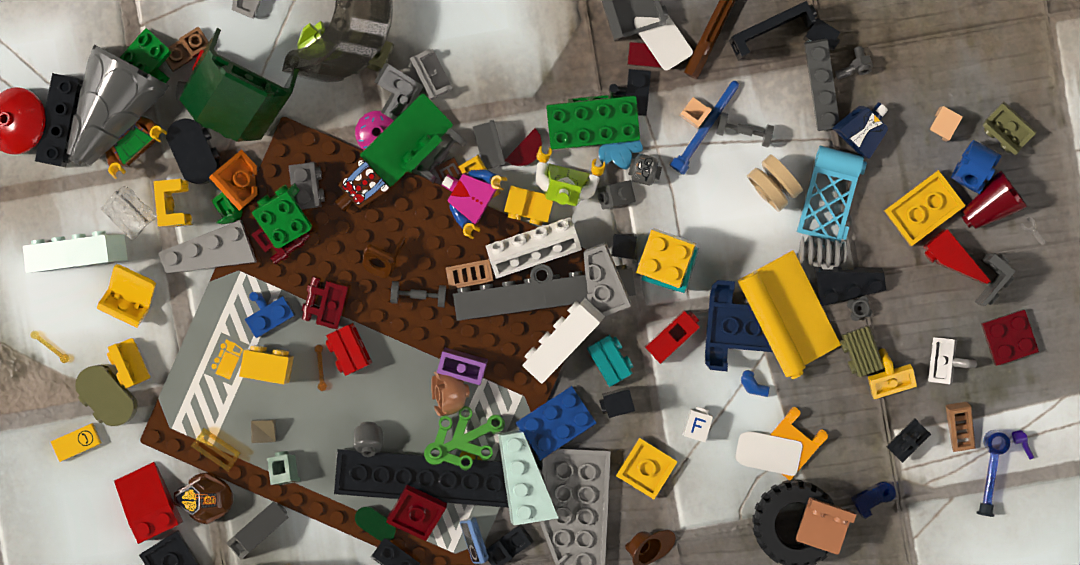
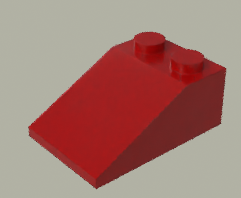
(147, 502)

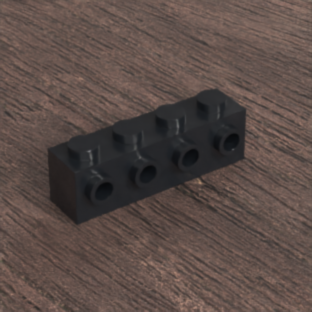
(59, 113)

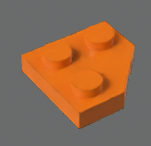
(237, 179)

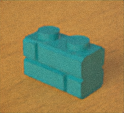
(610, 360)

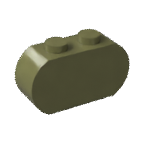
(105, 395)

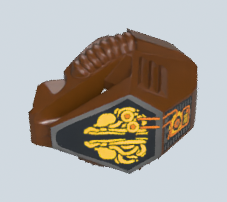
(205, 498)

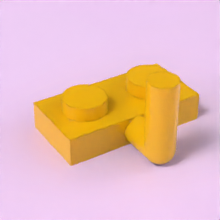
(892, 379)

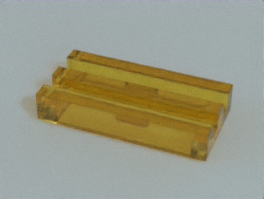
(200, 438)

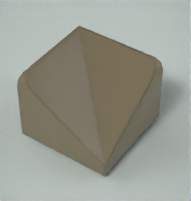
(263, 431)

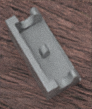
(431, 73)

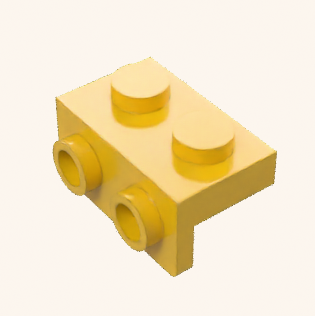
(128, 363)

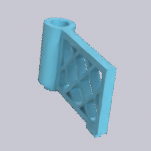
(839, 165)

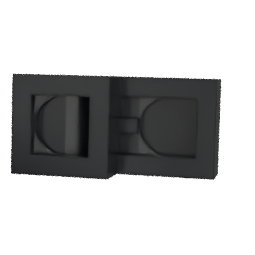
(509, 546)

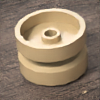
(772, 185)

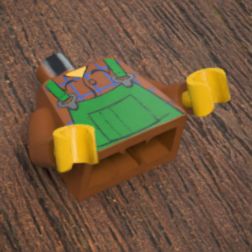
(132, 144)

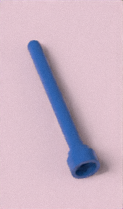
(681, 163)

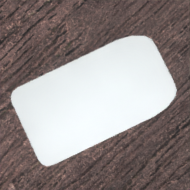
(664, 42)
(769, 453)

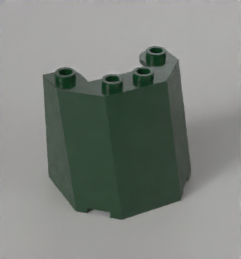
(232, 97)

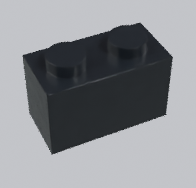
(617, 402)

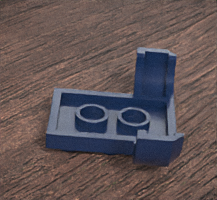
(730, 327)

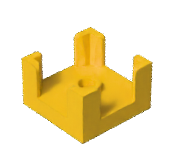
(165, 203)

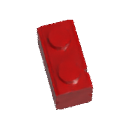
(348, 349)

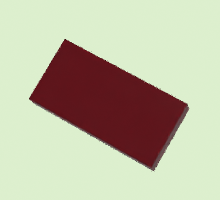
(641, 55)

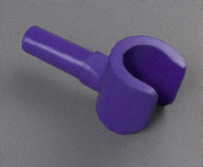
(1021, 437)

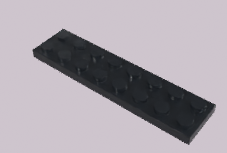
(389, 473)

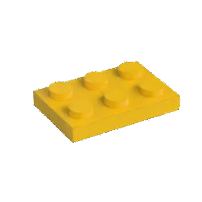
(924, 208)

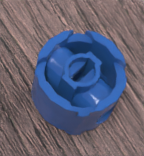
(976, 166)

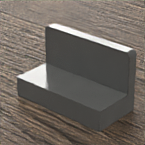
(489, 145)

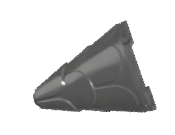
(109, 104)

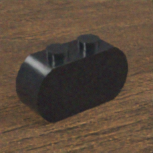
(193, 150)

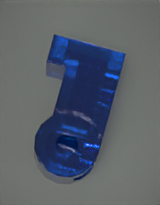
(872, 497)

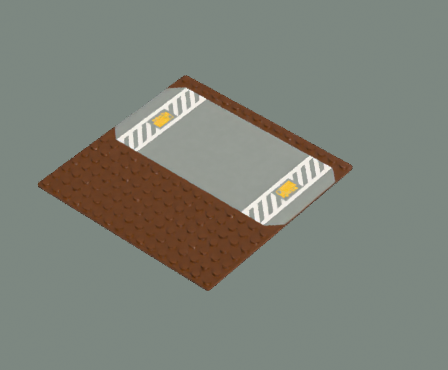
(400, 339)

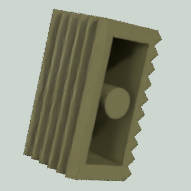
(861, 351)

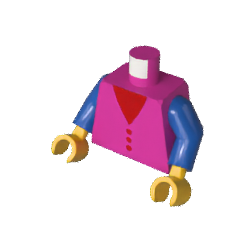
(471, 196)

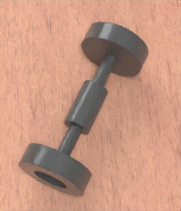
(746, 130)
(442, 154)
(418, 294)

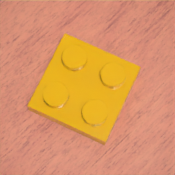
(646, 468)

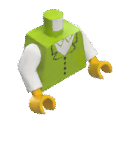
(566, 184)

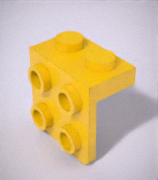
(127, 296)

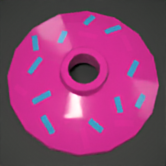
(367, 124)

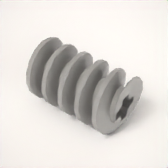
(822, 252)

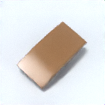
(186, 49)

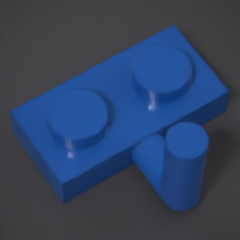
(269, 315)

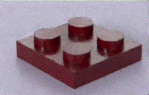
(1009, 337)
(416, 513)

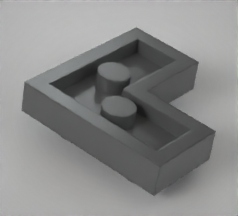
(402, 88)

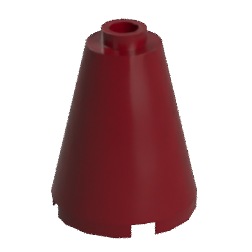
(994, 202)

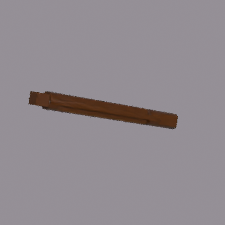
(709, 38)

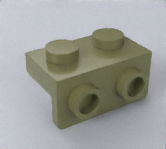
(1008, 128)

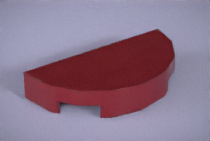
(526, 151)

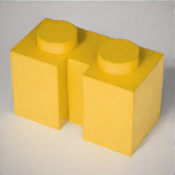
(528, 204)

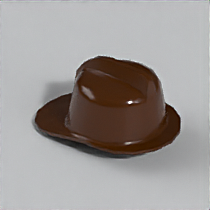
(650, 547)

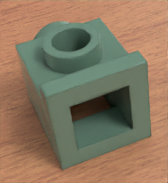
(283, 469)

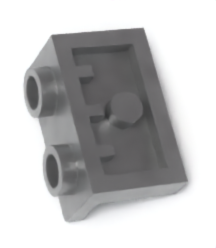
(307, 179)

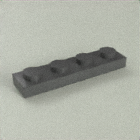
(822, 84)

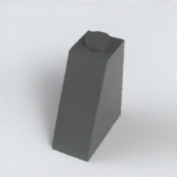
(258, 529)

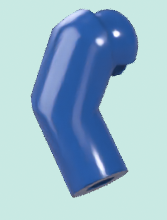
(751, 386)

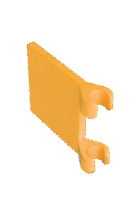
(787, 430)

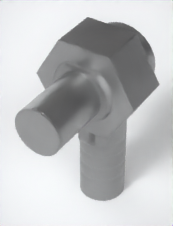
(861, 65)

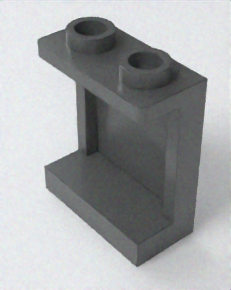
(623, 12)

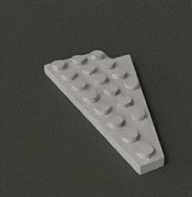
(580, 493)

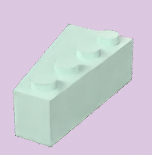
(74, 252)
(524, 484)

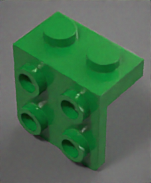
(281, 216)

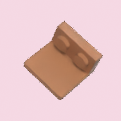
(824, 525)

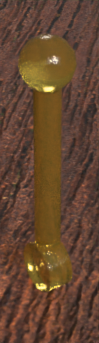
(64, 358)

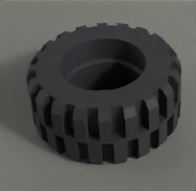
(765, 518)

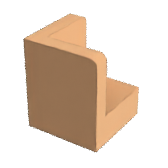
(695, 112)
(945, 123)

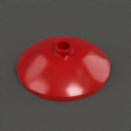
(24, 121)

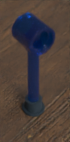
(986, 507)

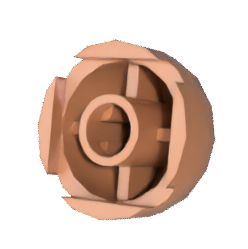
(449, 394)

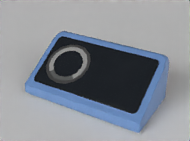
(474, 540)

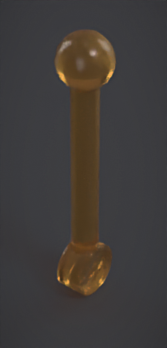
(322, 385)

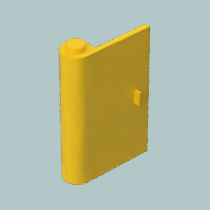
(789, 313)

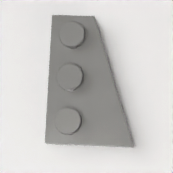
(604, 282)

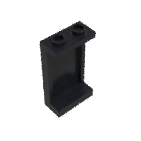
(739, 40)

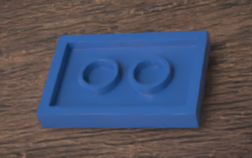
(556, 423)

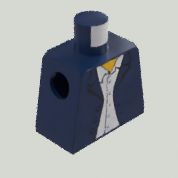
(863, 129)

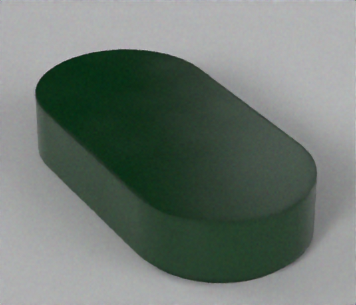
(374, 524)

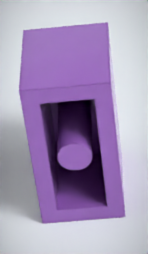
(462, 366)

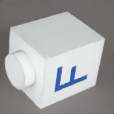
(698, 424)

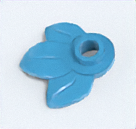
(619, 152)

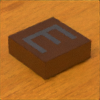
(449, 167)

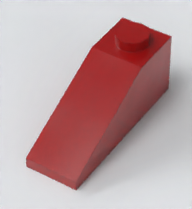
(950, 254)

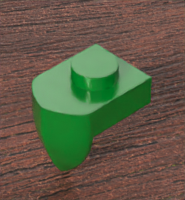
(226, 209)

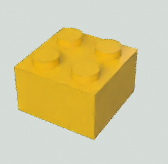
(666, 257)
(265, 365)

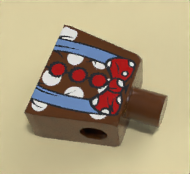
(361, 186)

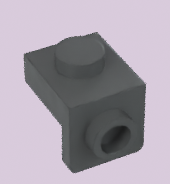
(616, 194)

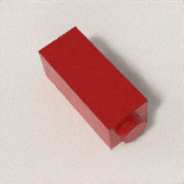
(673, 336)

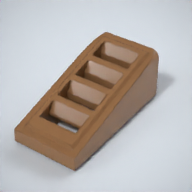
(487, 268)
(951, 410)

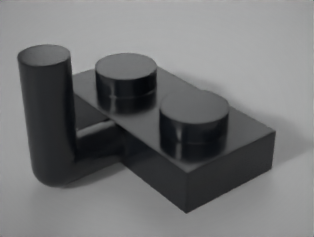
(637, 85)

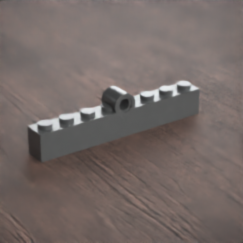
(530, 295)

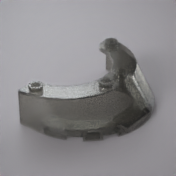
(348, 43)

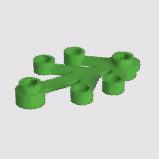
(461, 441)

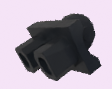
(908, 440)

